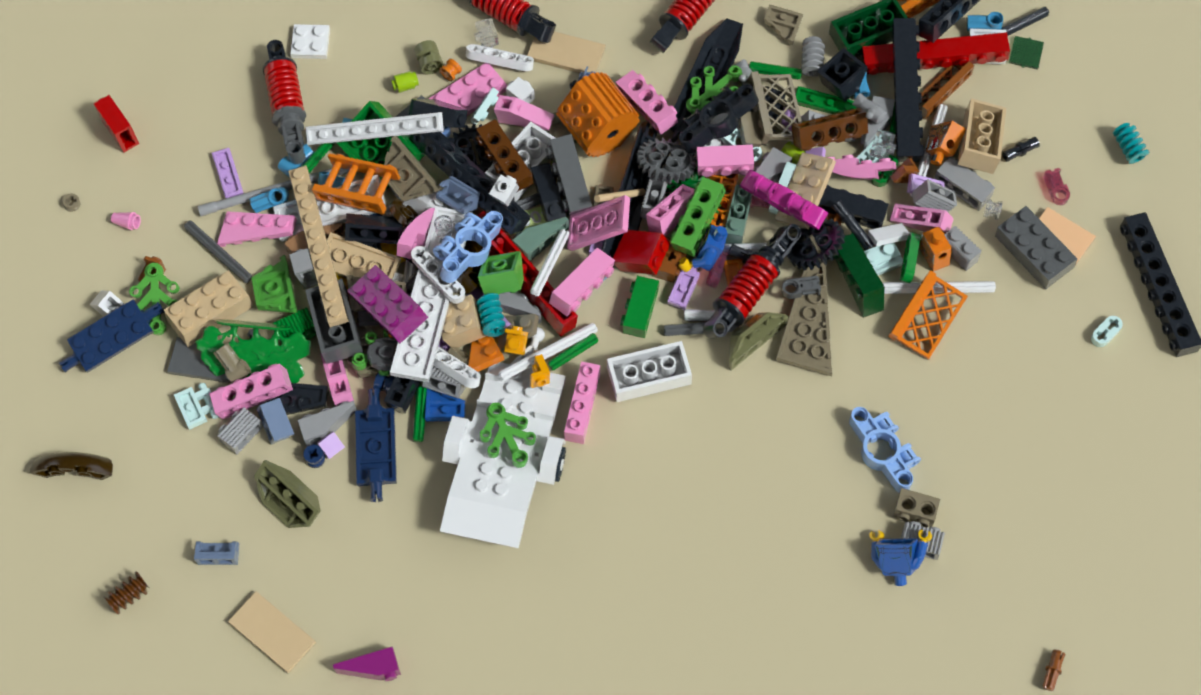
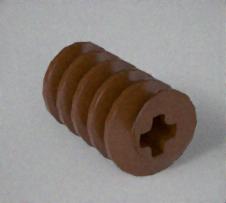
(127, 593)

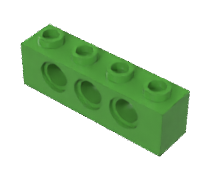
(690, 243)

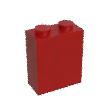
(116, 123)
(641, 252)

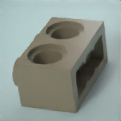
(917, 502)

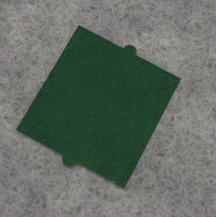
(1026, 52)

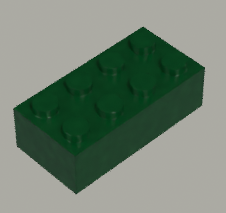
(866, 26)

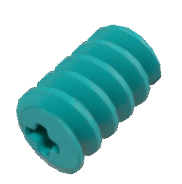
(1130, 143)
(490, 315)

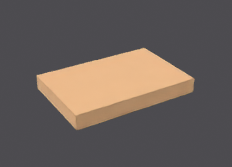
(1069, 233)

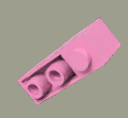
(520, 113)

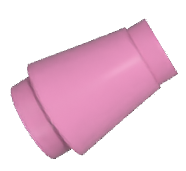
(126, 219)

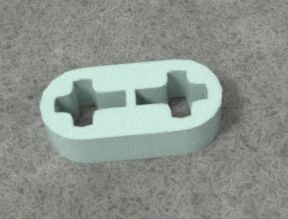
(1103, 328)

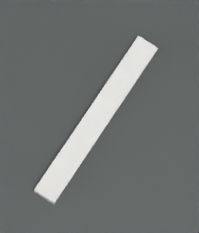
(374, 128)

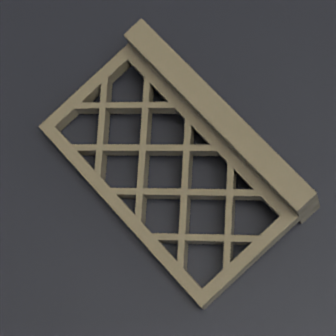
(762, 113)

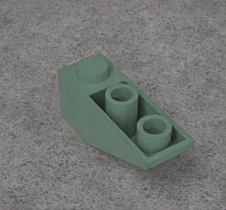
(738, 215)

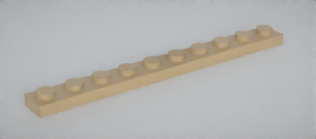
(318, 247)

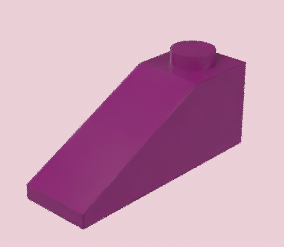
(375, 665)

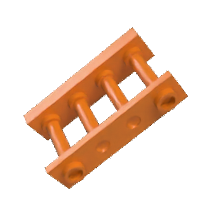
(356, 199)

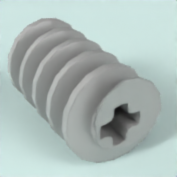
(812, 56)

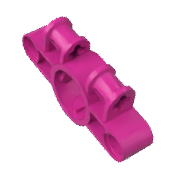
(784, 199)

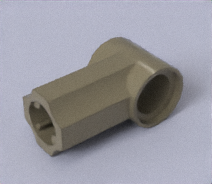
(234, 366)

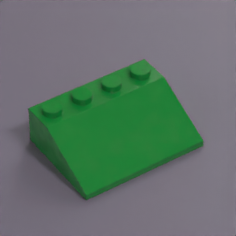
(376, 149)

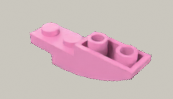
(866, 170)

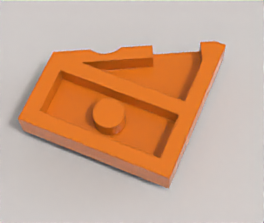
(484, 354)

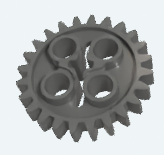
(677, 165)

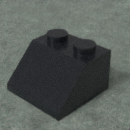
(842, 74)

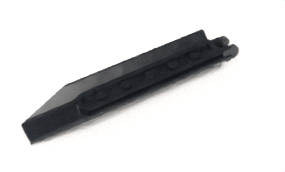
(717, 51)
(632, 180)

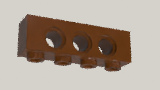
(803, 131)
(492, 133)

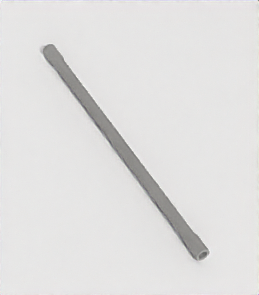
(213, 207)

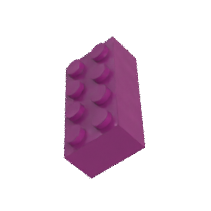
(387, 304)

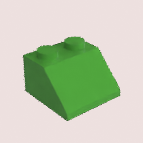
(502, 273)

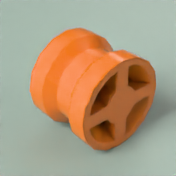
(450, 69)

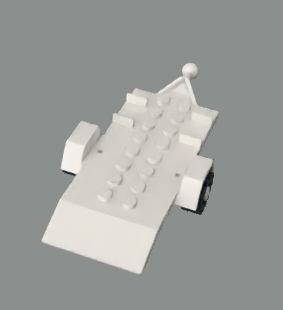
(492, 494)

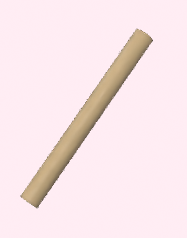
(610, 196)

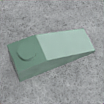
(537, 238)

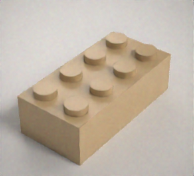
(983, 136)
(213, 301)

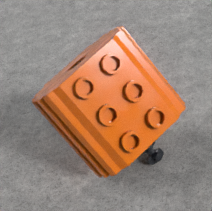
(597, 114)

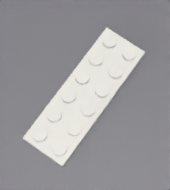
(329, 212)

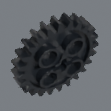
(463, 139)
(828, 239)

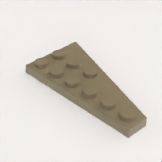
(808, 330)

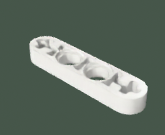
(499, 57)
(434, 276)
(465, 375)

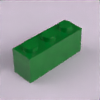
(640, 306)

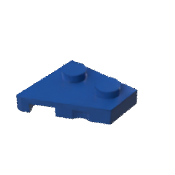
(442, 406)

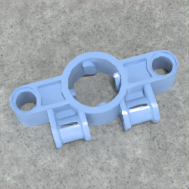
(477, 230)
(883, 429)

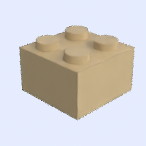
(462, 323)

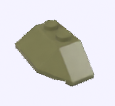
(753, 335)
(286, 495)

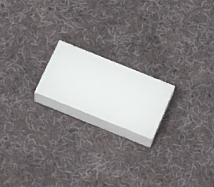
(888, 234)

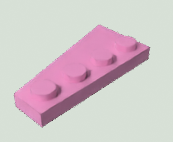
(254, 226)

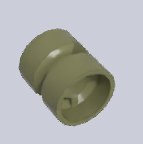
(428, 57)

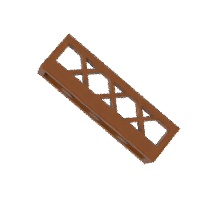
(945, 91)

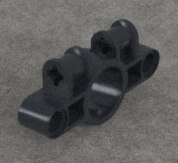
(699, 129)

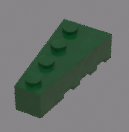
(860, 277)

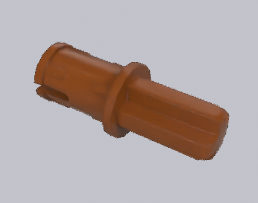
(1053, 670)

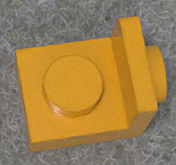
(516, 340)
(540, 373)

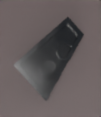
(303, 398)

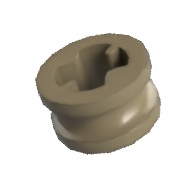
(67, 199)

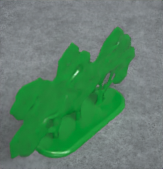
(257, 351)

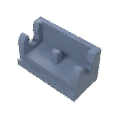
(458, 195)
(275, 421)
(216, 553)

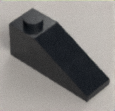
(548, 192)

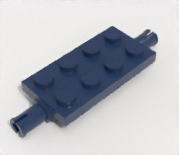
(110, 335)
(375, 446)

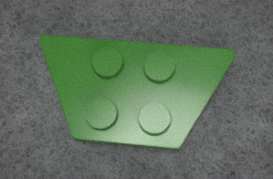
(274, 288)

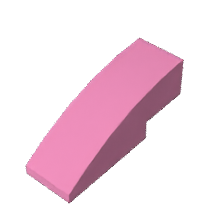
(415, 234)
(338, 382)

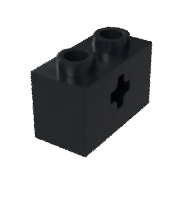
(401, 394)

